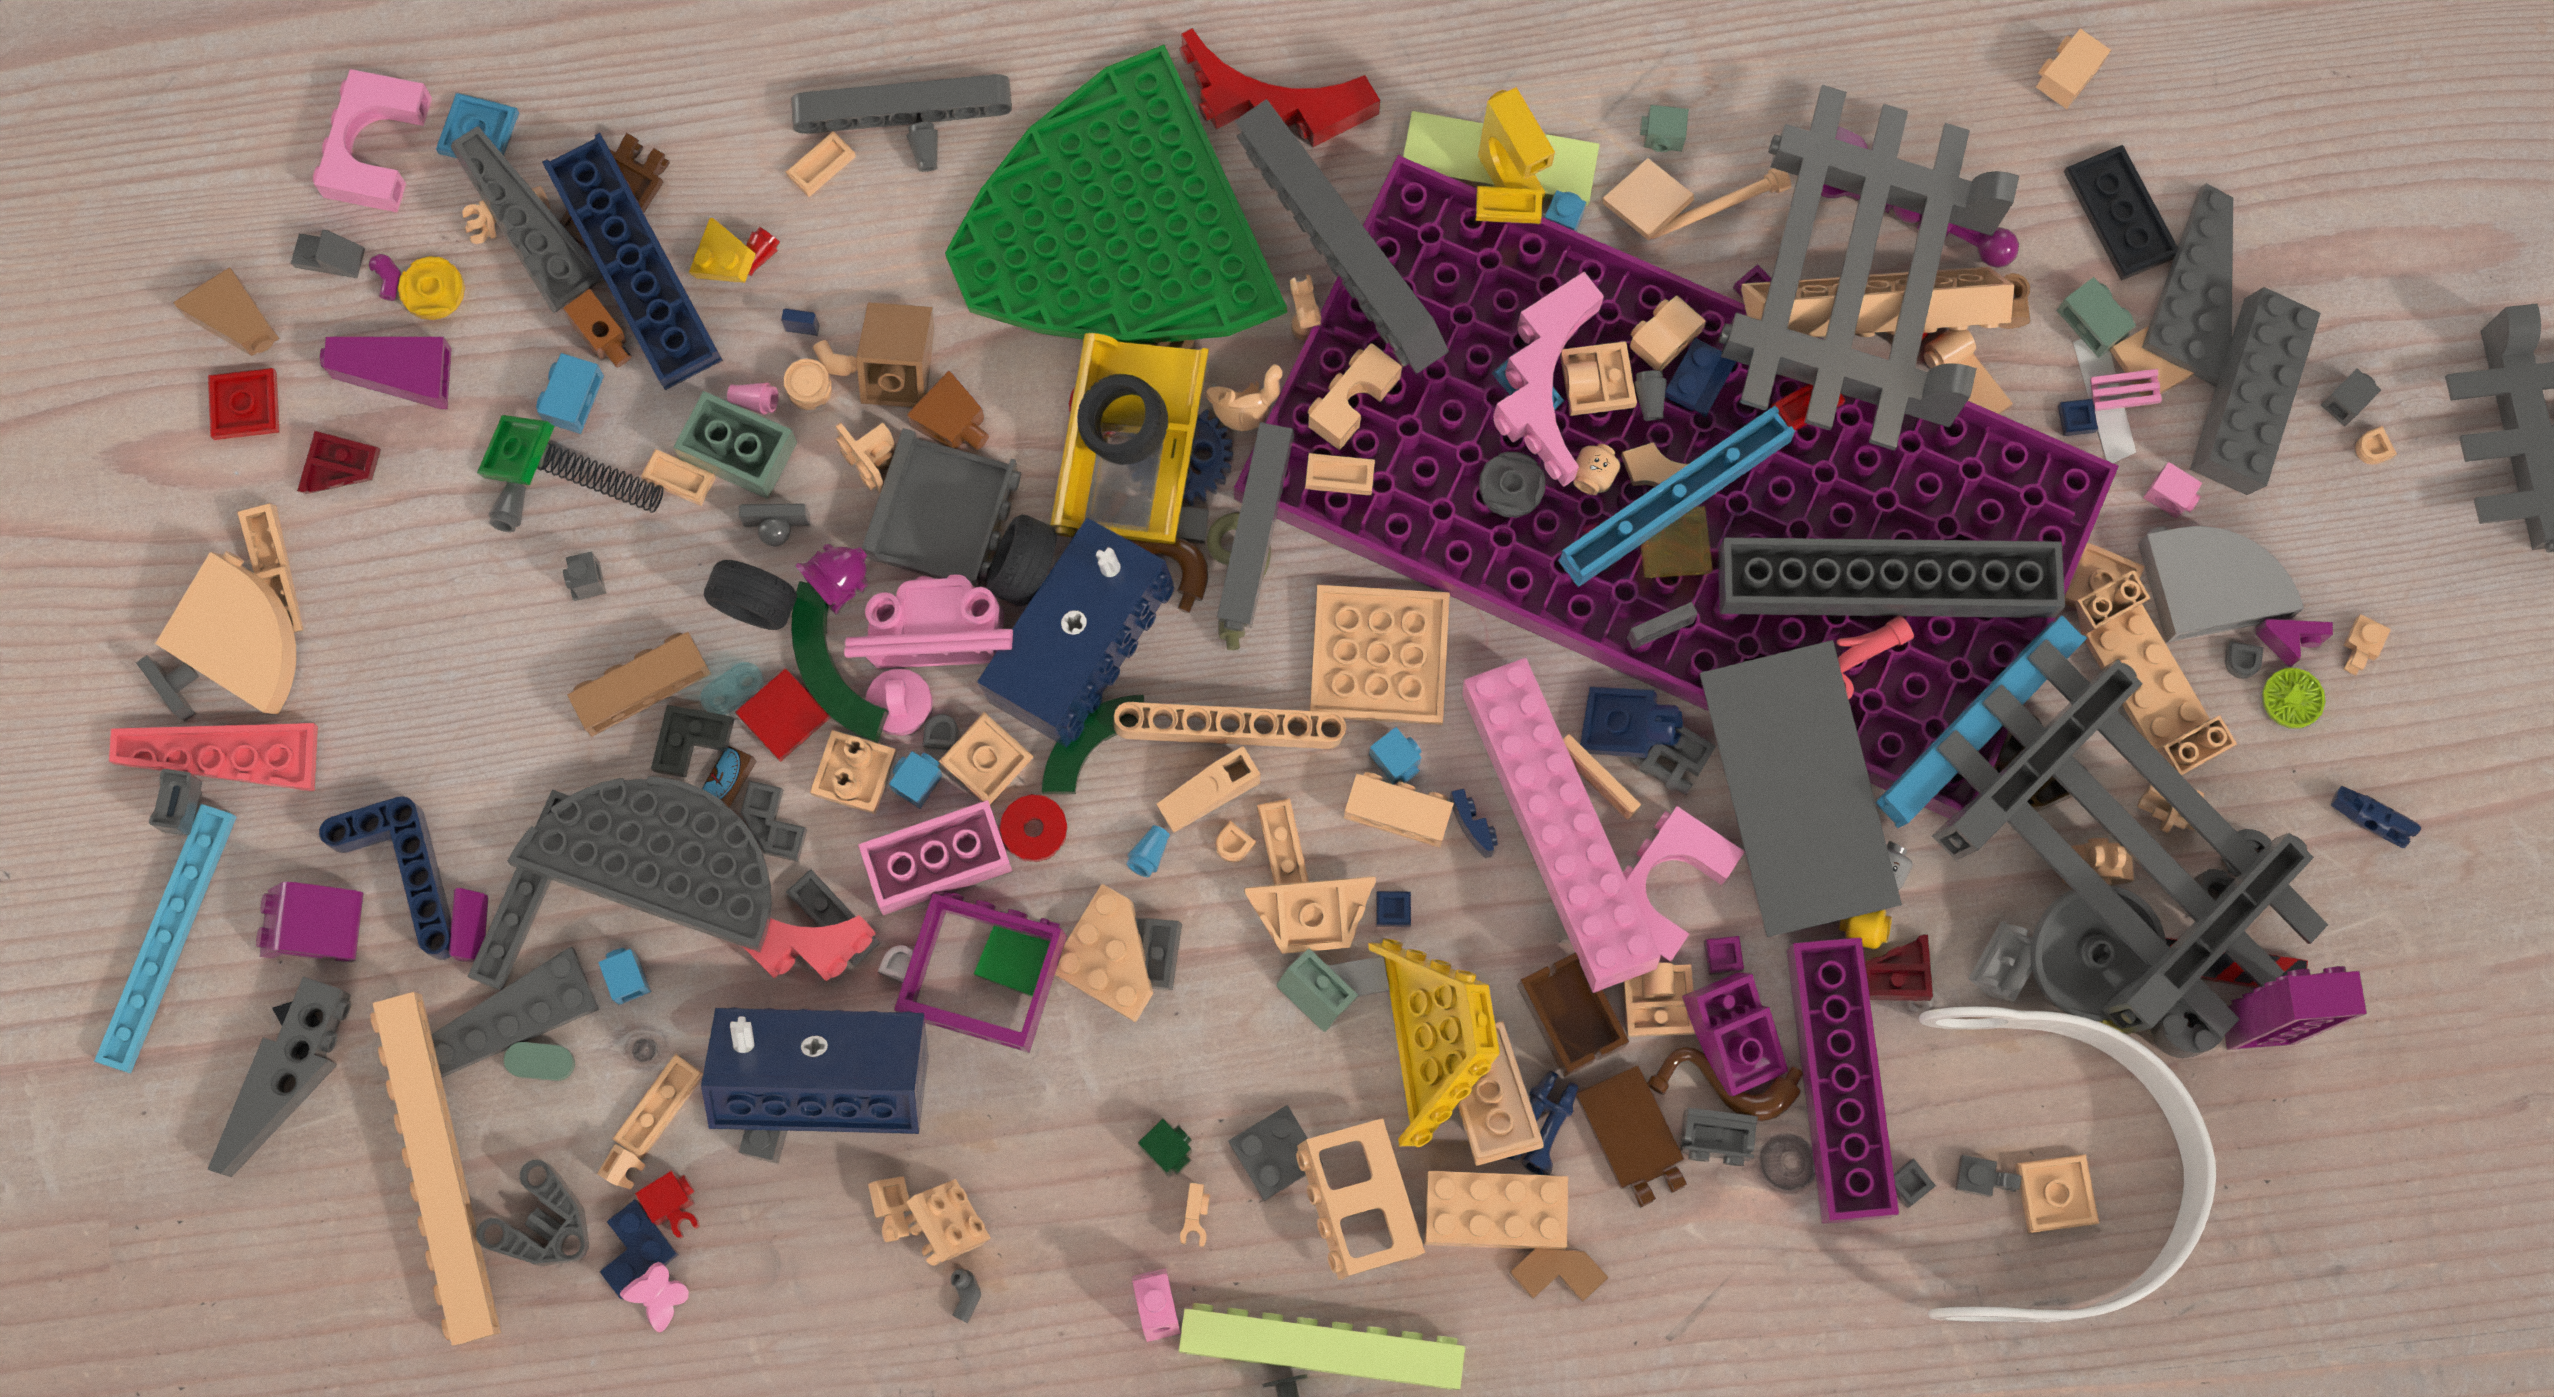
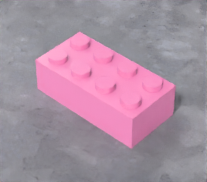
(935, 857)

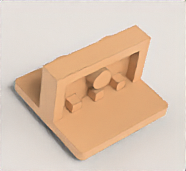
(869, 453)

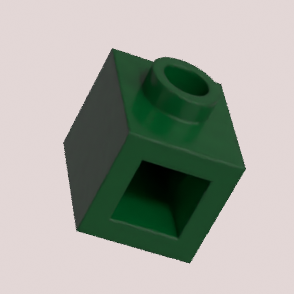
(1167, 1147)

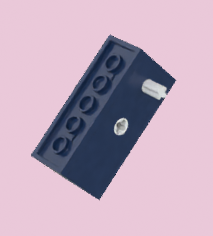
(1077, 632)
(815, 1070)

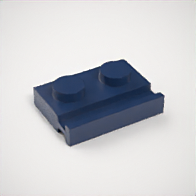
(1699, 377)

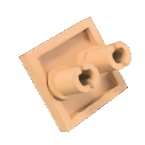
(853, 772)
(946, 1221)

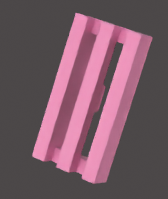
(2121, 378)

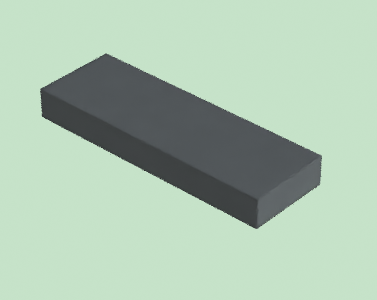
(824, 907)

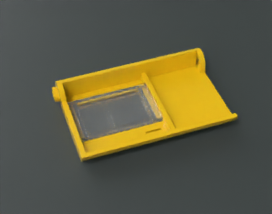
(1143, 497)

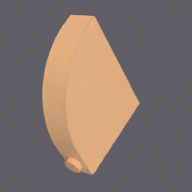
(235, 633)

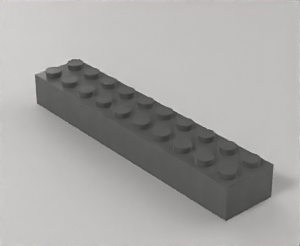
(1341, 238)
(1891, 577)

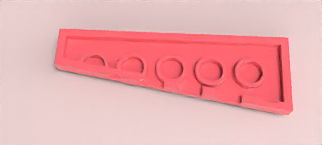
(244, 753)

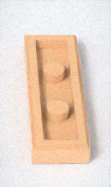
(1601, 779)
(1282, 842)
(658, 1106)

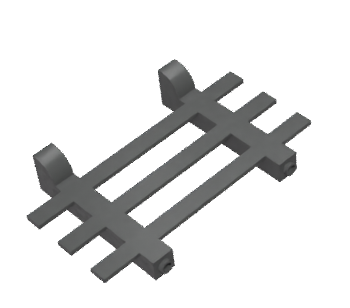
(1879, 180)
(2527, 430)
(2217, 923)

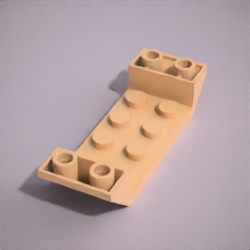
(2165, 704)

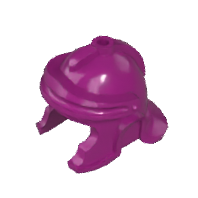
(836, 574)

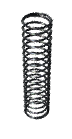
(658, 487)

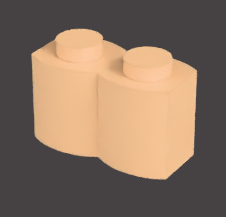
(1666, 333)

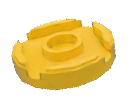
(431, 288)

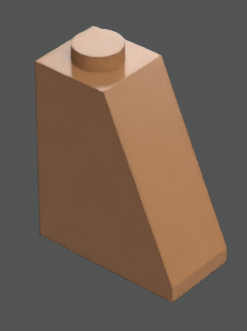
(228, 312)

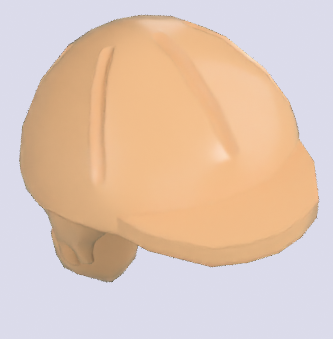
(1248, 408)

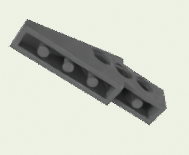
(262, 1099)

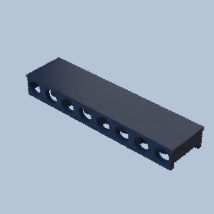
(633, 262)

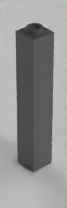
(1255, 526)

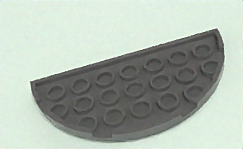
(659, 852)

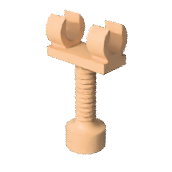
(486, 220)
(1306, 308)

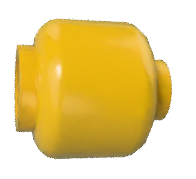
(1871, 927)

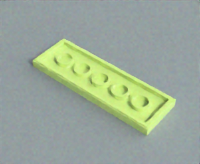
(1453, 149)

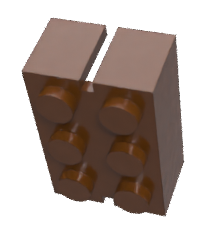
(1572, 1016)

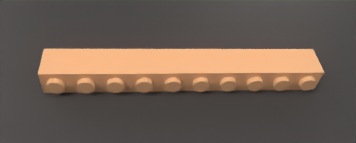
(435, 1168)

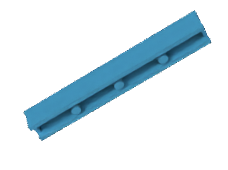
(1675, 496)
(1976, 724)

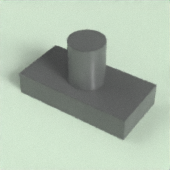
(170, 684)

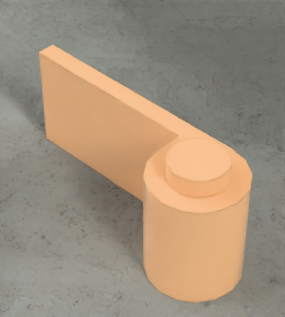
(1958, 348)

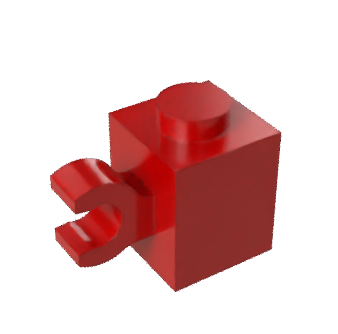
(667, 1199)

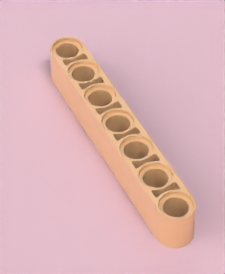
(1244, 717)

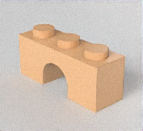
(1369, 373)

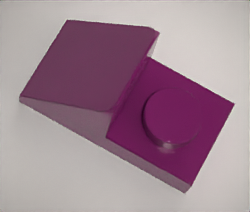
(2286, 635)

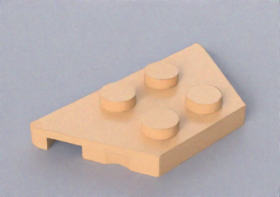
(1312, 913)

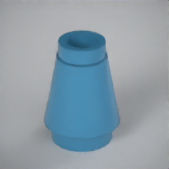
(1147, 853)

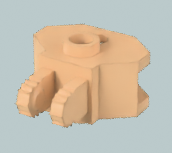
(2107, 860)

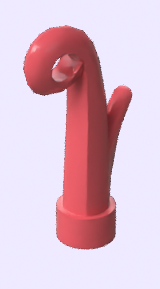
(1868, 645)

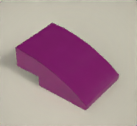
(1736, 1032)

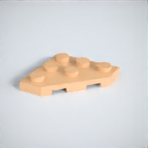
(1108, 955)

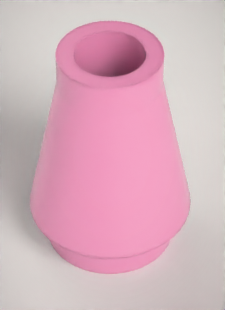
(755, 397)

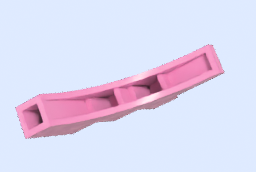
(1530, 409)

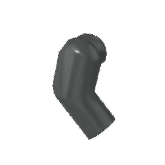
(968, 1292)

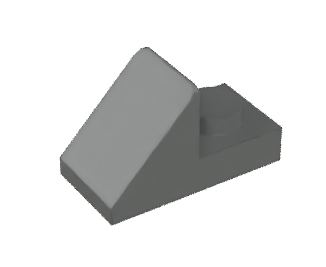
(328, 254)

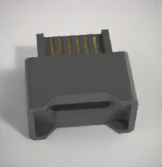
(176, 802)

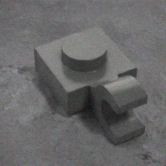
(1980, 1177)

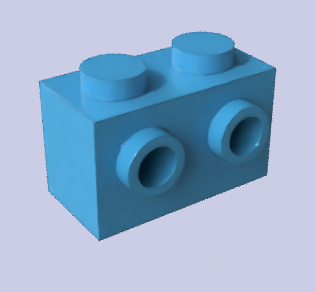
(569, 393)

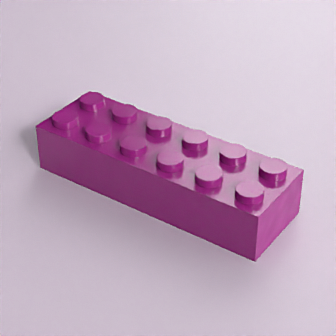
(2296, 1008)

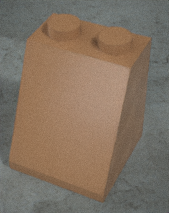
(895, 354)

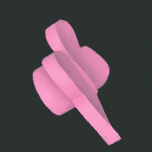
(656, 1294)

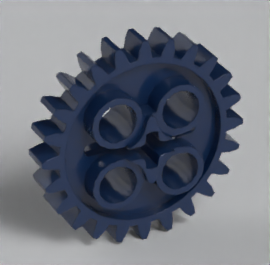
(1210, 439)

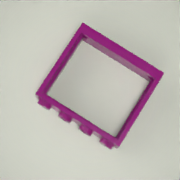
(984, 913)

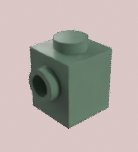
(1664, 128)

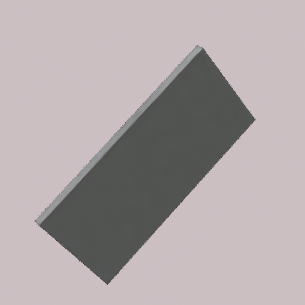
(1800, 789)

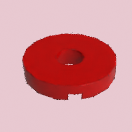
(1028, 809)

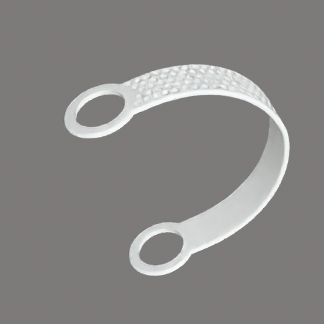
(2181, 1114)

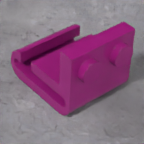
(310, 922)

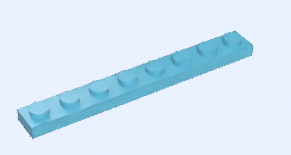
(165, 939)

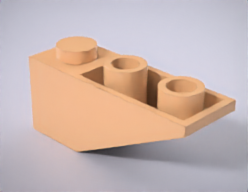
(1210, 789)

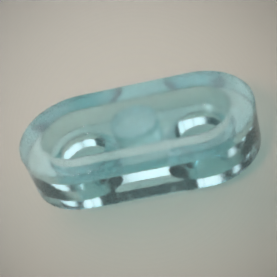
(730, 686)

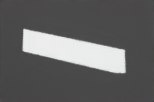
(2111, 423)

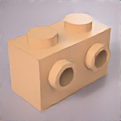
(2073, 68)

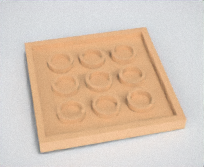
(1380, 654)

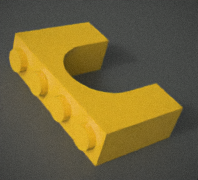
(1513, 143)

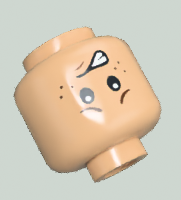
(1596, 469)

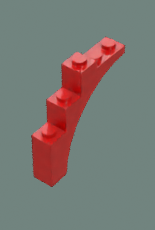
(1315, 111)

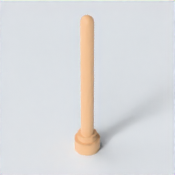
(1774, 181)

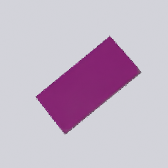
(468, 924)

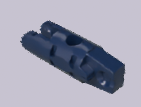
(2375, 816)

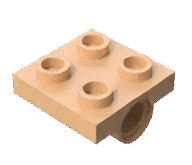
(1598, 378)
(1656, 1003)

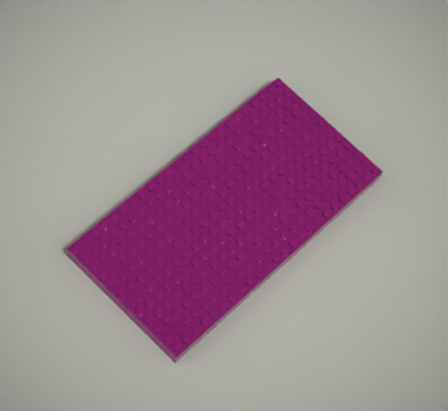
(1438, 432)

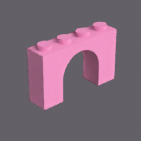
(365, 100)
(1684, 840)

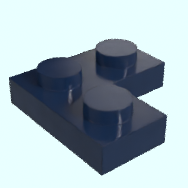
(644, 1247)

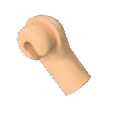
(834, 363)

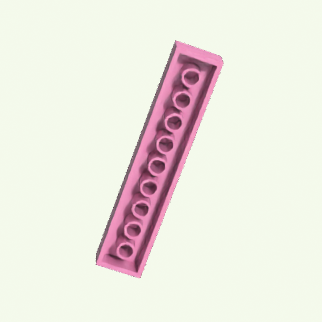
(1560, 825)

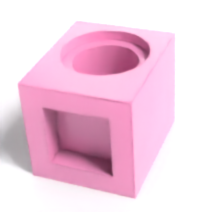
(2173, 491)

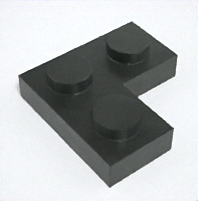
(682, 731)

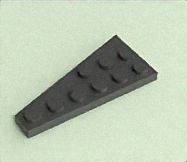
(2195, 305)

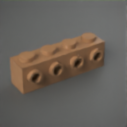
(638, 683)

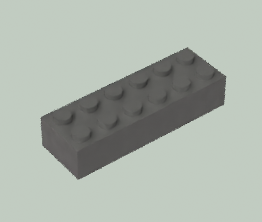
(2255, 391)

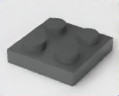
(1270, 1152)

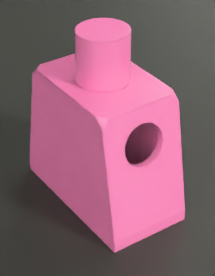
(1156, 1305)

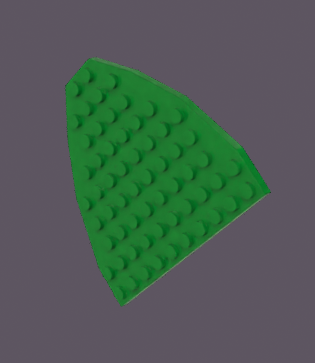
(1115, 221)

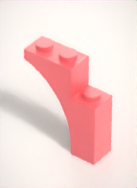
(821, 947)

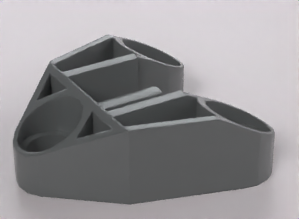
(559, 1198)

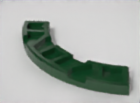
(820, 672)

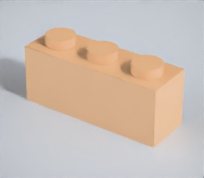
(1398, 809)

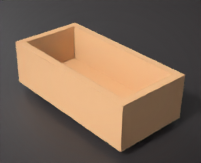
(1496, 1210)

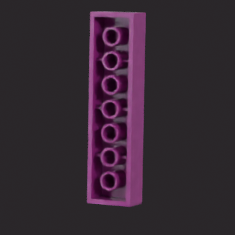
(1842, 1081)

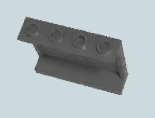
(940, 510)

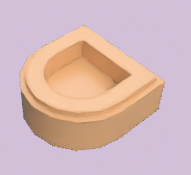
(2374, 447)
(1233, 843)

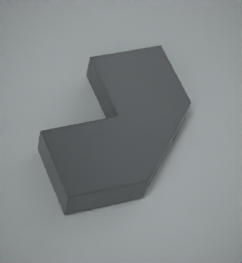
(773, 836)

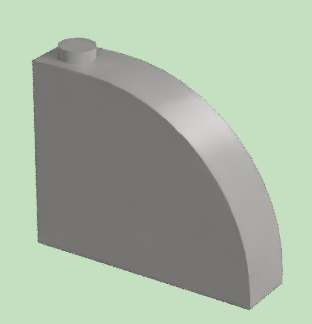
(2214, 581)

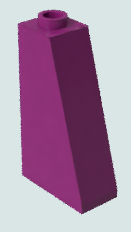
(395, 366)

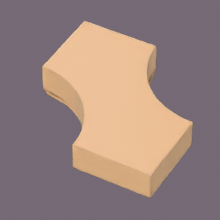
(1649, 466)

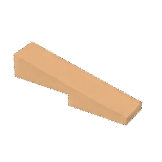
(269, 555)

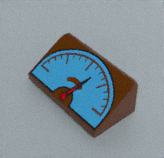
(729, 775)

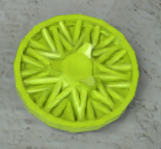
(2293, 698)

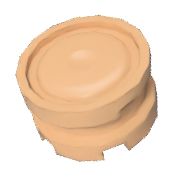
(807, 384)

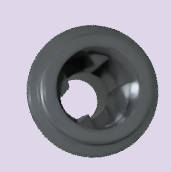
(924, 145)
(1650, 391)
(508, 508)

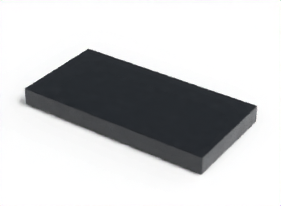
(2121, 212)

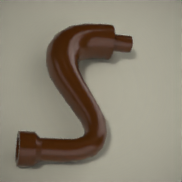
(1192, 565)
(1765, 1105)

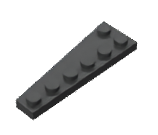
(538, 238)
(523, 1010)

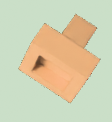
(616, 1166)

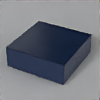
(800, 322)
(2077, 417)
(1393, 909)

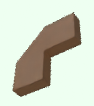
(1573, 1267)

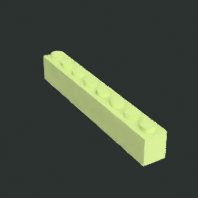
(1322, 1348)

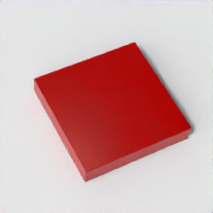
(243, 404)
(782, 715)

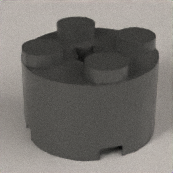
(2177, 1038)

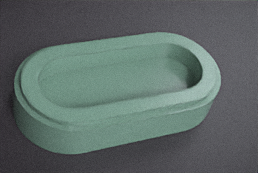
(539, 1061)

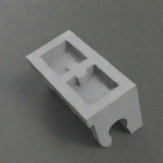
(2004, 963)

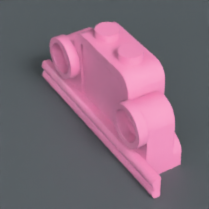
(932, 625)

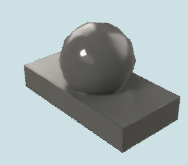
(774, 520)

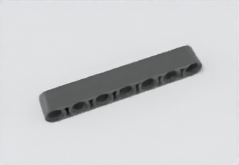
(901, 104)

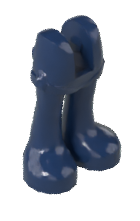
(1539, 1160)

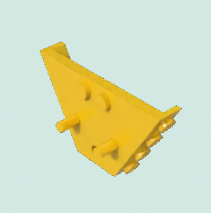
(1441, 1034)

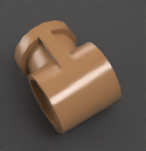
(2020, 306)

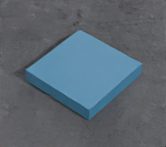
(469, 112)

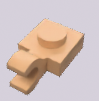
(2365, 641)
(889, 1201)
(1196, 1205)

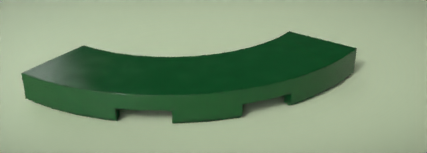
(1066, 763)

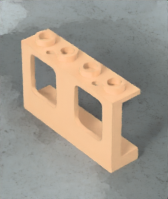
(1382, 1191)

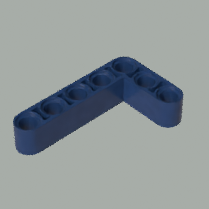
(409, 864)

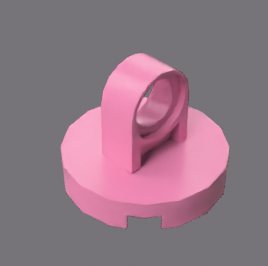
(905, 698)

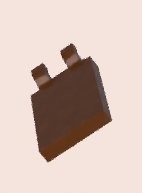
(641, 178)
(1632, 1133)

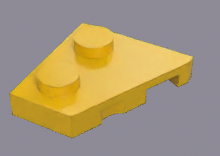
(721, 256)

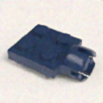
(1628, 722)

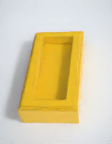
(1508, 204)

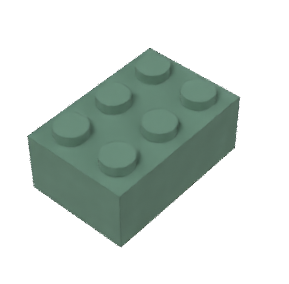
(735, 444)

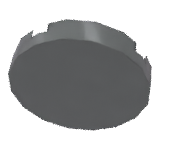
(1512, 484)

